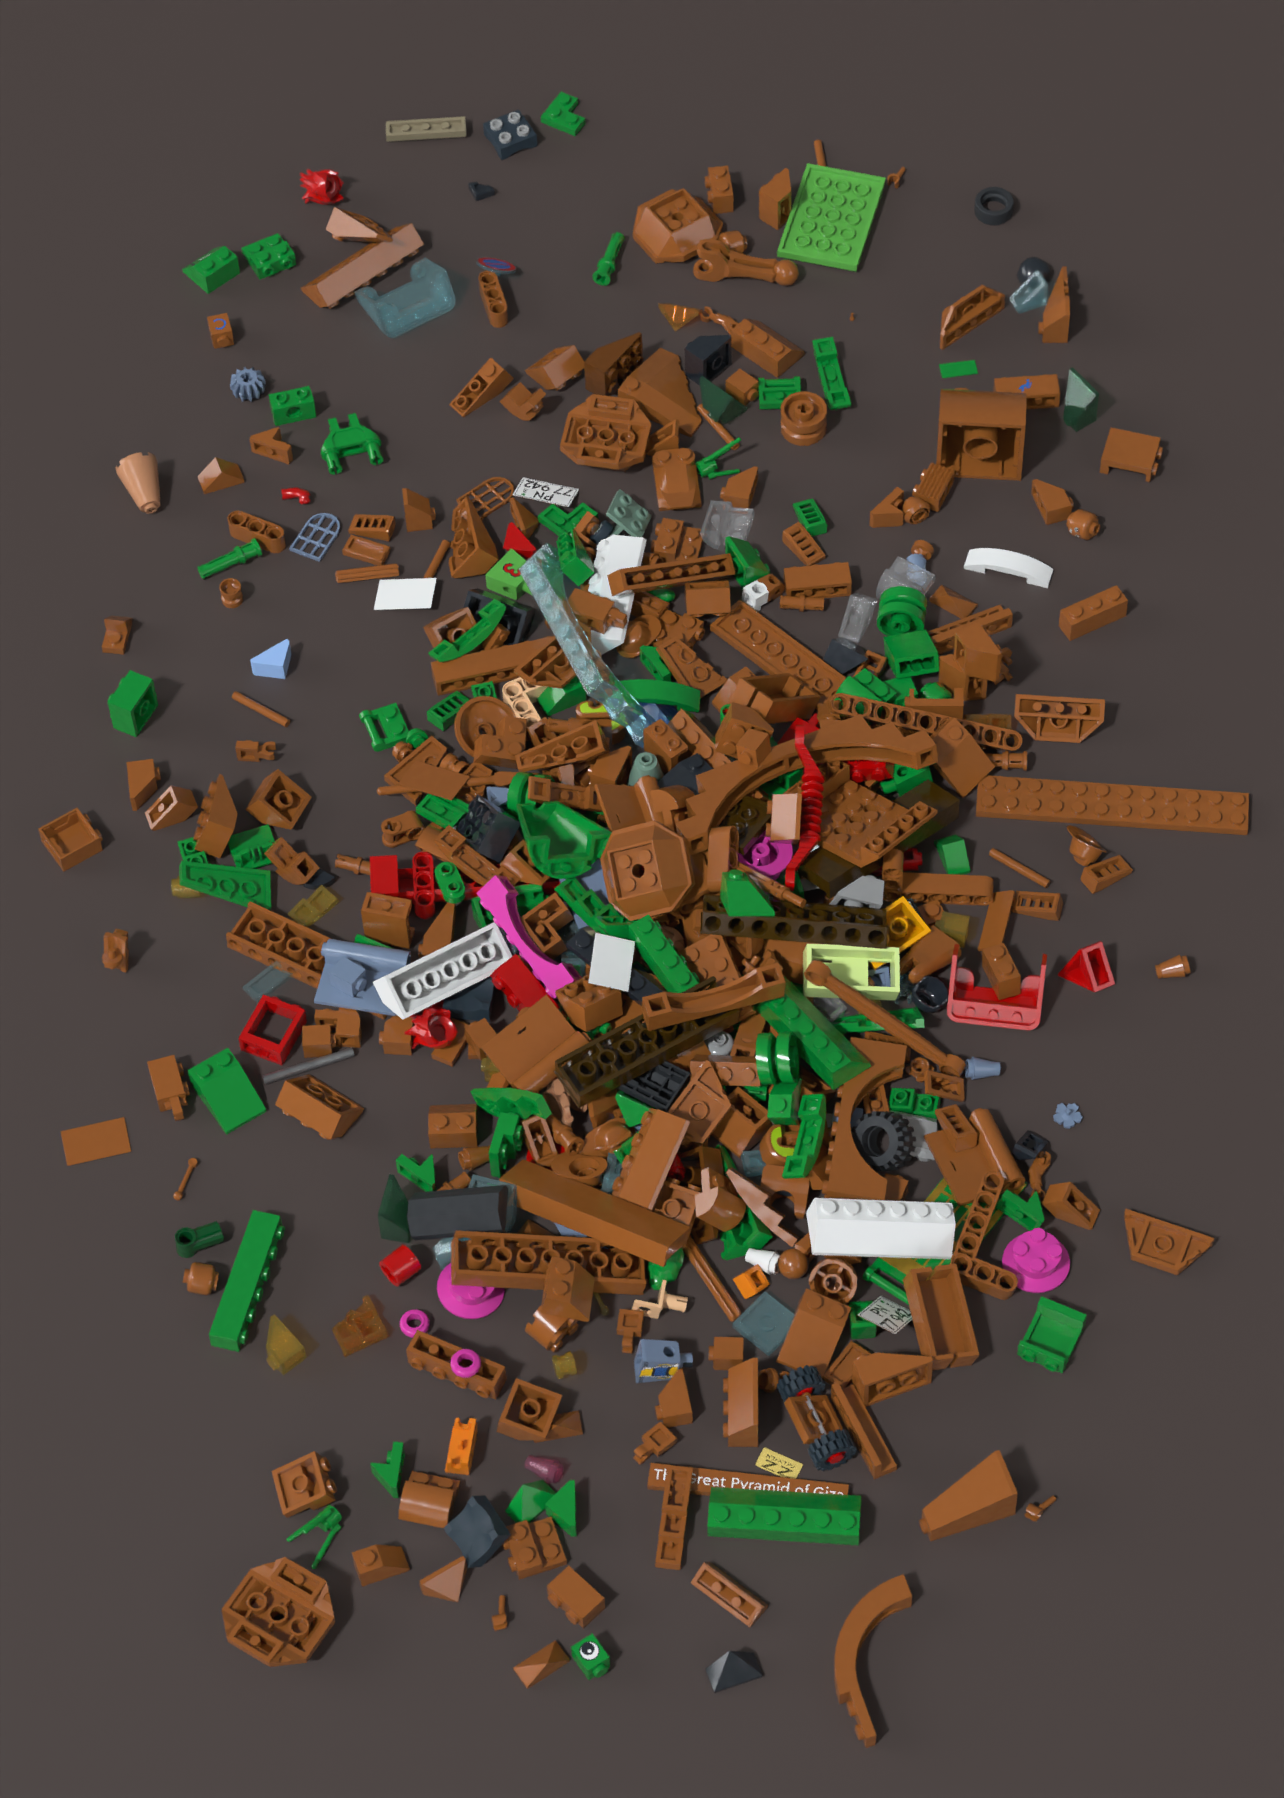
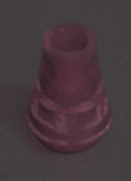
(546, 1469)

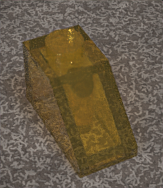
(282, 1347)

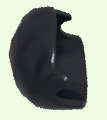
(1030, 265)
(929, 994)

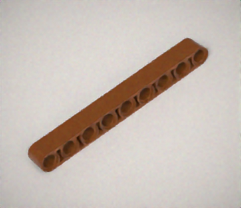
(914, 716)

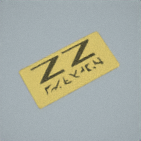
(778, 1464)

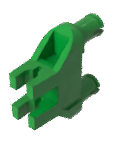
(349, 442)

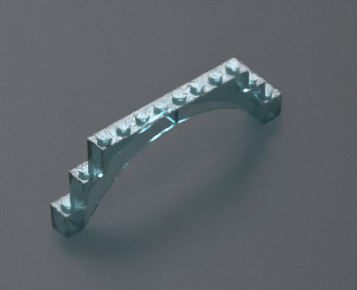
(546, 584)

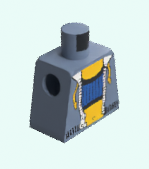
(659, 1360)

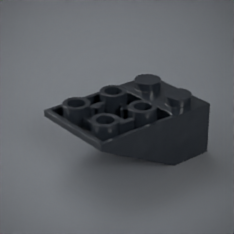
(488, 828)

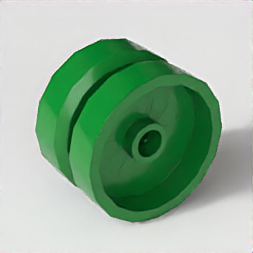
(901, 611)
(519, 791)
(777, 1058)

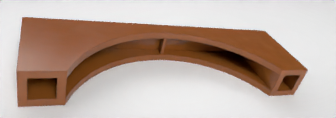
(848, 1172)

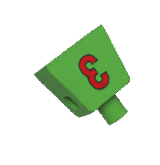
(506, 578)

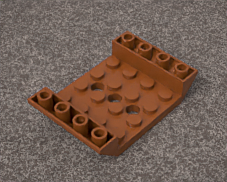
(859, 821)

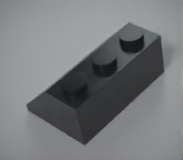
(516, 617)

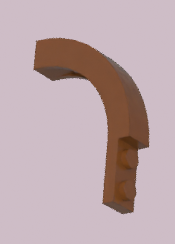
(867, 1614)

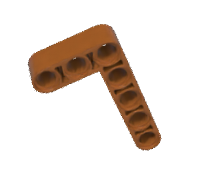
(929, 887)
(974, 1237)

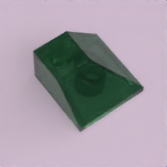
(1080, 402)
(719, 403)
(393, 1213)

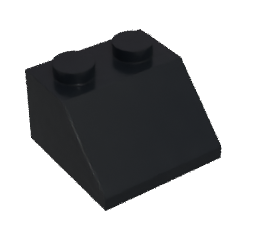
(707, 357)

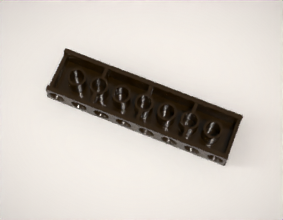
(834, 873)
(808, 924)
(634, 1051)

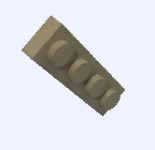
(425, 129)

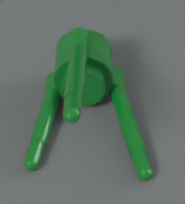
(708, 465)
(326, 1520)

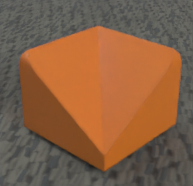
(751, 1281)

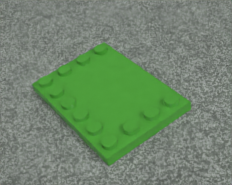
(831, 217)

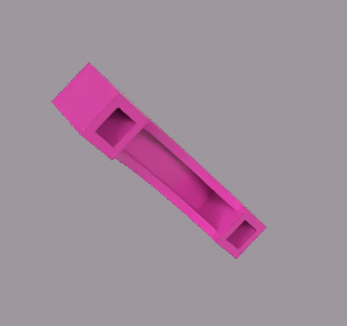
(500, 899)

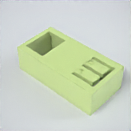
(851, 967)

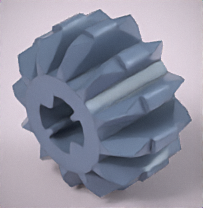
(247, 384)

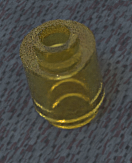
(181, 891)

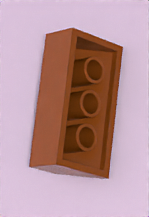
(650, 1158)

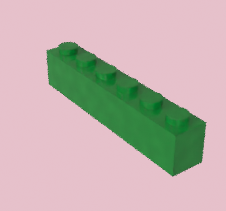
(246, 1281)

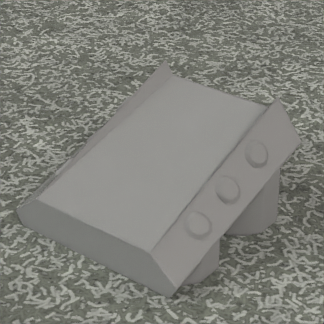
(921, 1127)

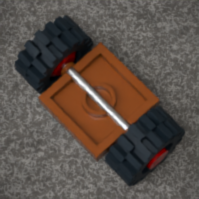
(815, 1418)

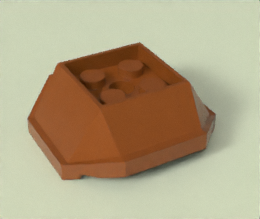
(674, 225)
(606, 433)
(666, 866)
(274, 1591)

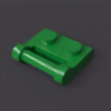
(774, 391)
(391, 723)

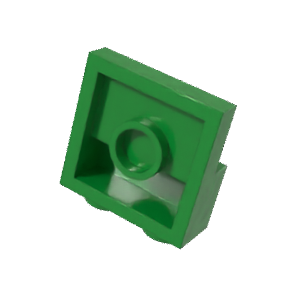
(269, 256)
(505, 1142)

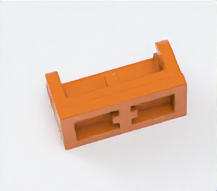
(461, 1447)

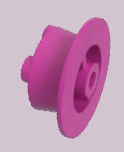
(767, 857)
(1037, 1261)
(467, 1301)

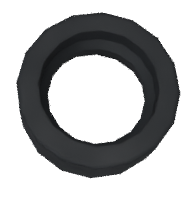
(993, 217)

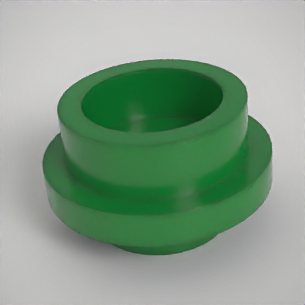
(416, 737)

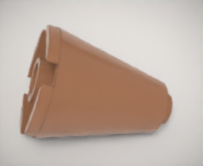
(141, 480)

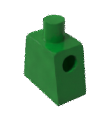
(905, 779)

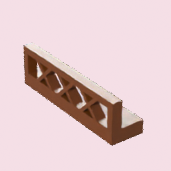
(992, 619)
(863, 1430)

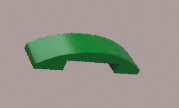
(830, 374)
(490, 615)
(664, 693)
(810, 1137)

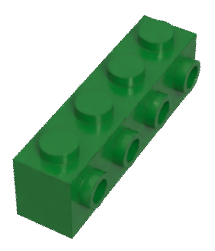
(661, 955)

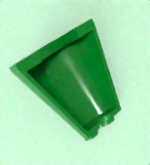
(561, 839)

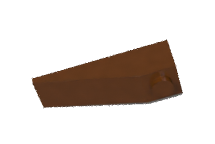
(694, 1162)

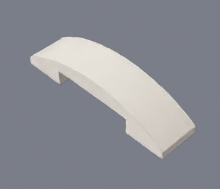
(1011, 563)

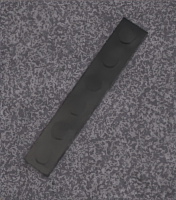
(582, 946)

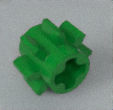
(758, 1093)

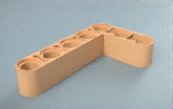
(520, 696)

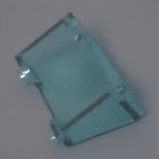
(411, 304)

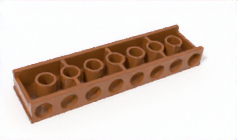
(274, 938)
(596, 1213)
(526, 1264)

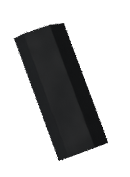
(658, 1086)
(466, 1209)

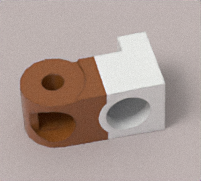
(762, 591)

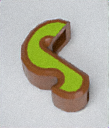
(587, 713)
(771, 1148)

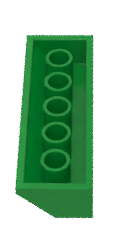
(816, 1037)
(784, 1516)

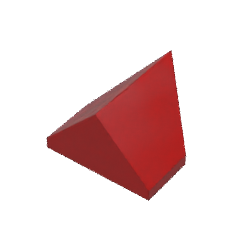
(1089, 968)

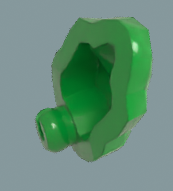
(657, 1273)

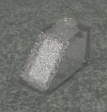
(857, 617)

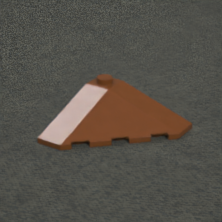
(662, 392)

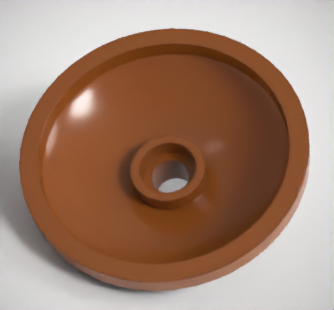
(476, 715)

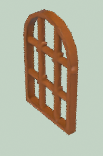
(491, 489)

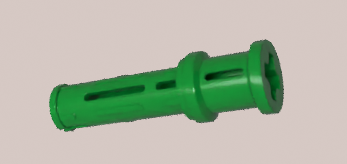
(607, 263)
(238, 555)

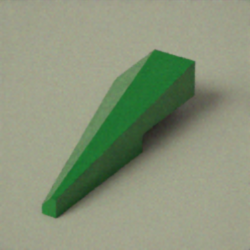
(749, 1231)

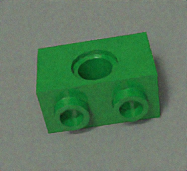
(292, 405)

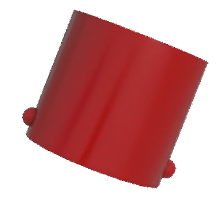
(400, 1265)

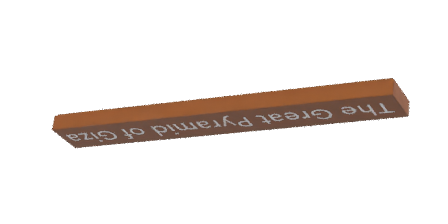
(706, 1478)

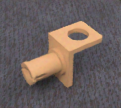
(664, 1301)

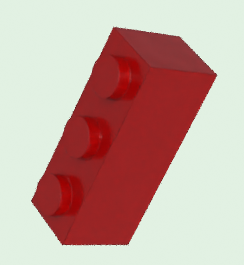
(518, 984)

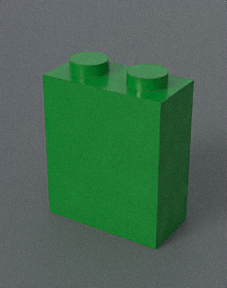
(911, 654)

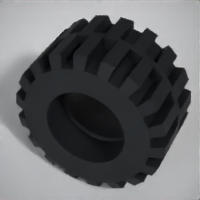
(899, 1140)

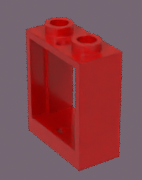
(266, 1049)

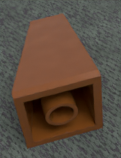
(972, 1501)

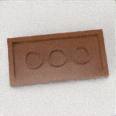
(713, 958)

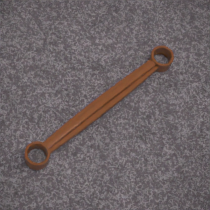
(820, 975)

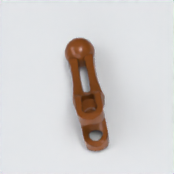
(723, 262)
(795, 1261)

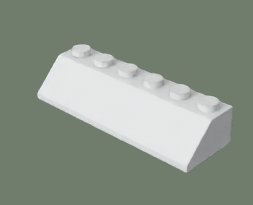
(614, 554)
(443, 972)
(881, 1228)

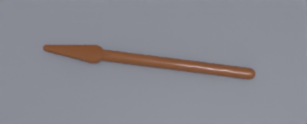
(499, 779)

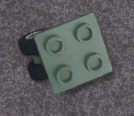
(627, 516)

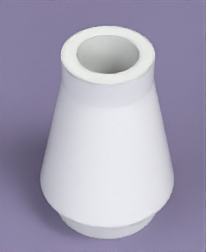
(765, 1259)

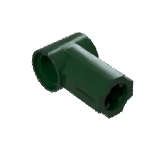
(198, 1237)

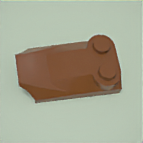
(676, 479)

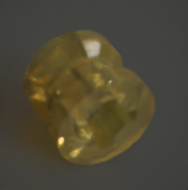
(564, 1365)

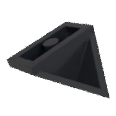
(844, 655)

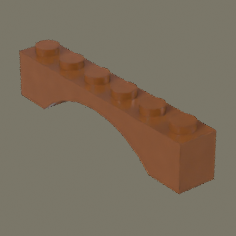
(674, 1008)

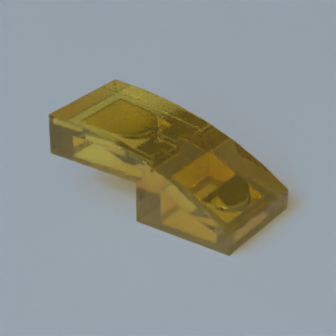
(314, 908)

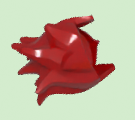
(322, 186)
(432, 1028)

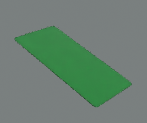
(958, 369)

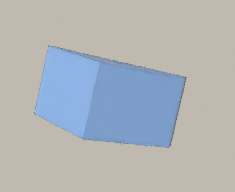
(273, 661)

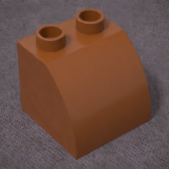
(982, 433)

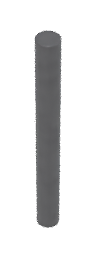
(309, 1065)

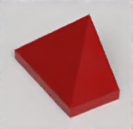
(518, 542)

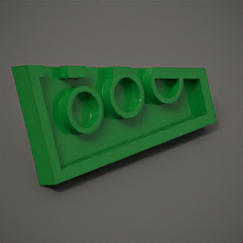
(228, 882)
(860, 1023)

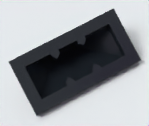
(1029, 1146)
(733, 1670)

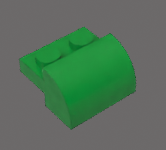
(867, 686)

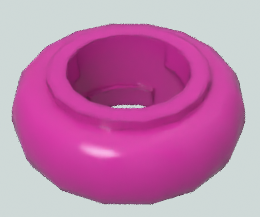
(411, 1315)
(465, 1354)

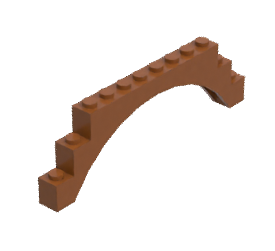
(846, 740)

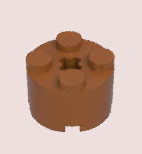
(550, 1329)

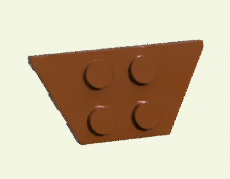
(702, 1105)
(1163, 1243)

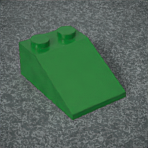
(226, 1091)

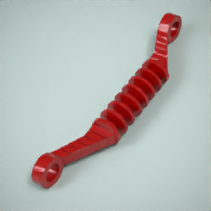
(810, 809)

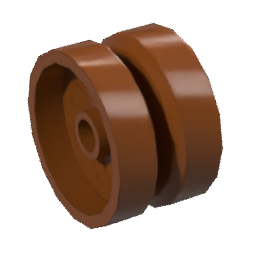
(803, 418)

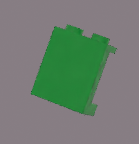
(1052, 1335)

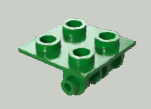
(249, 847)

